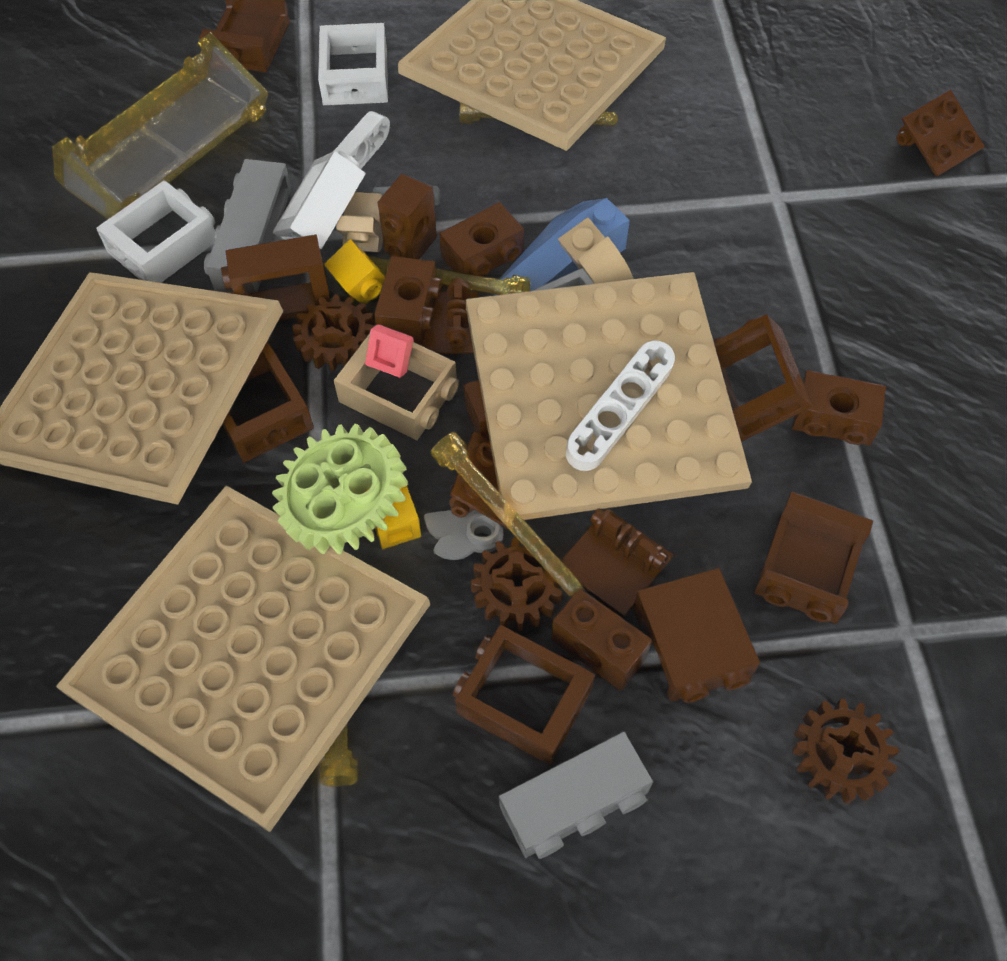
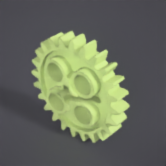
(333, 480)

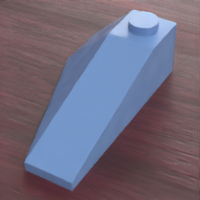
(546, 259)

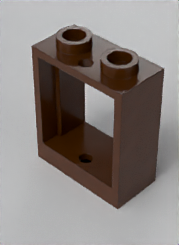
(275, 261)
(776, 404)
(286, 420)
(544, 745)

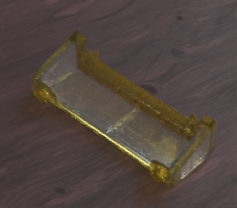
(161, 131)

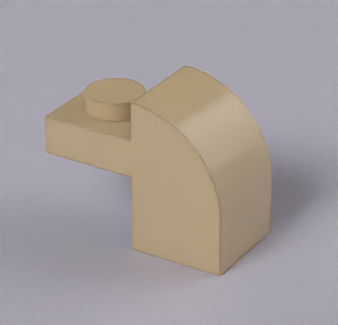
(362, 222)
(595, 253)

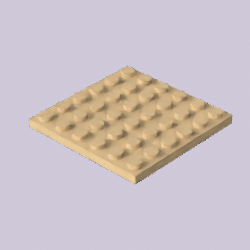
(534, 63)
(552, 358)
(133, 384)
(245, 655)

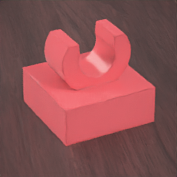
(389, 350)

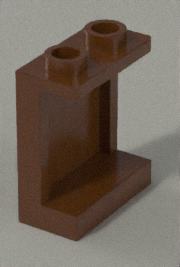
(252, 31)
(813, 558)
(697, 635)

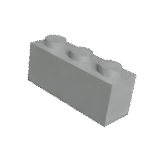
(576, 796)

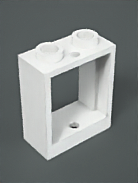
(338, 84)
(321, 198)
(171, 253)

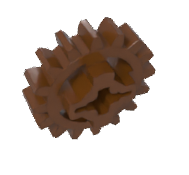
(333, 331)
(497, 584)
(864, 745)

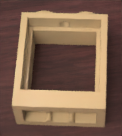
(356, 377)

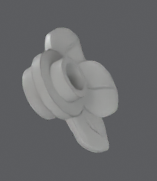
(458, 534)

